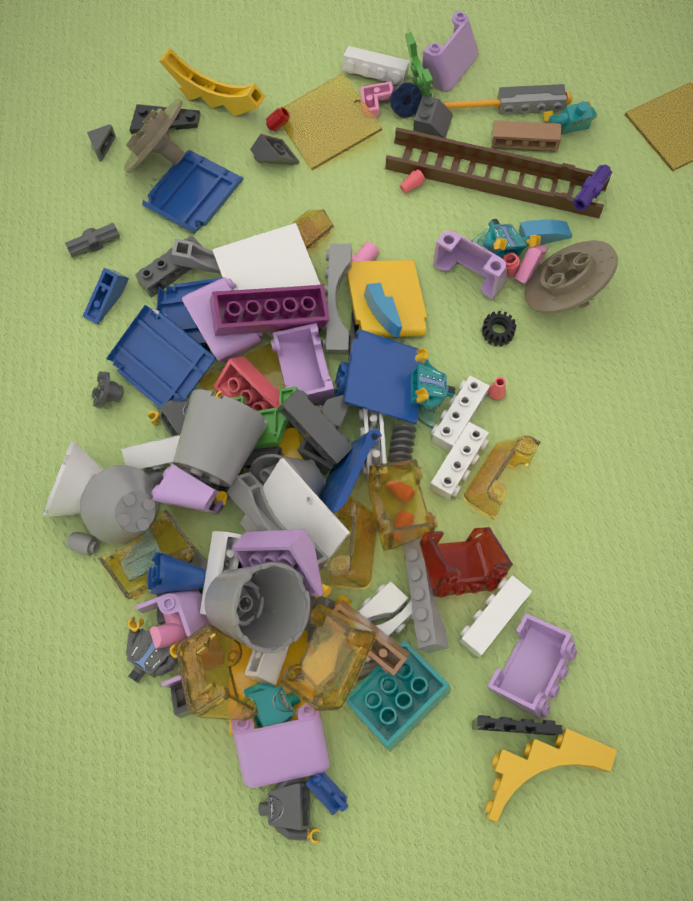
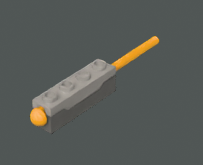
(523, 99)

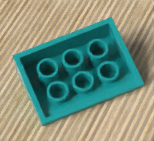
(398, 702)

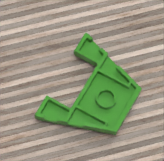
(422, 77)
(276, 420)

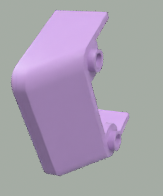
(188, 605)

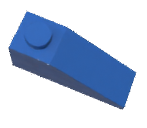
(106, 293)

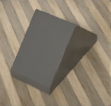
(102, 140)
(179, 701)

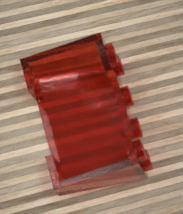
(464, 565)

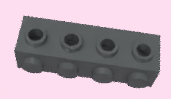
(162, 272)
(315, 427)

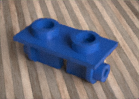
(327, 792)

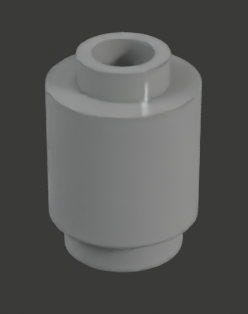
(83, 543)

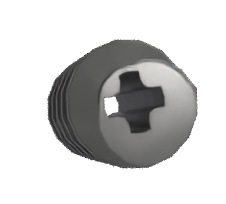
(401, 443)

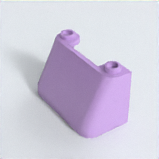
(452, 60)
(222, 346)
(304, 362)
(282, 749)

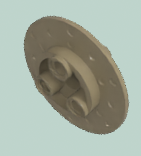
(154, 137)
(571, 277)

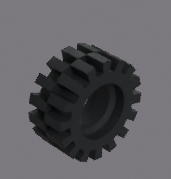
(500, 319)

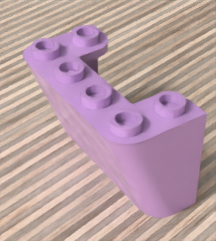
(455, 248)
(186, 492)
(535, 666)

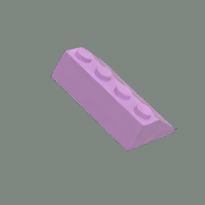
(284, 547)

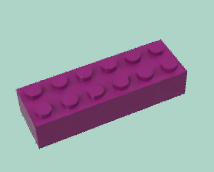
(268, 309)

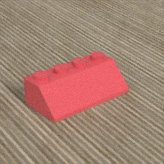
(243, 379)

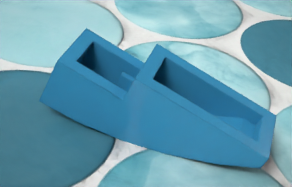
(548, 229)
(383, 308)

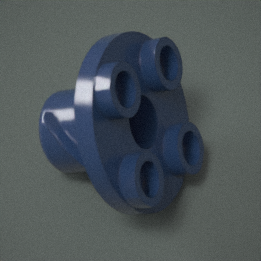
(405, 99)

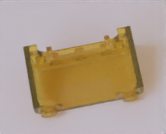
(484, 490)
(399, 503)
(171, 542)
(357, 567)
(330, 660)
(207, 676)

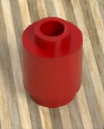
(277, 119)

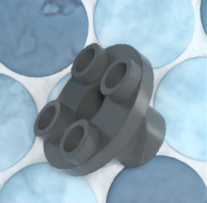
(106, 390)

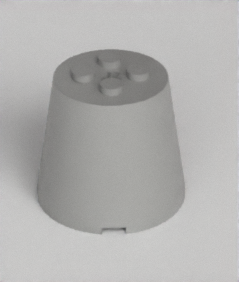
(217, 437)
(259, 605)

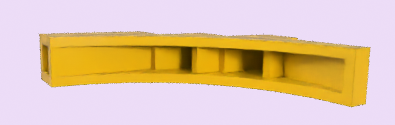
(215, 93)
(539, 756)

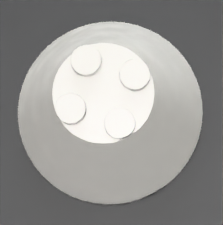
(71, 482)

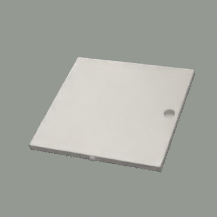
(267, 260)
(300, 509)

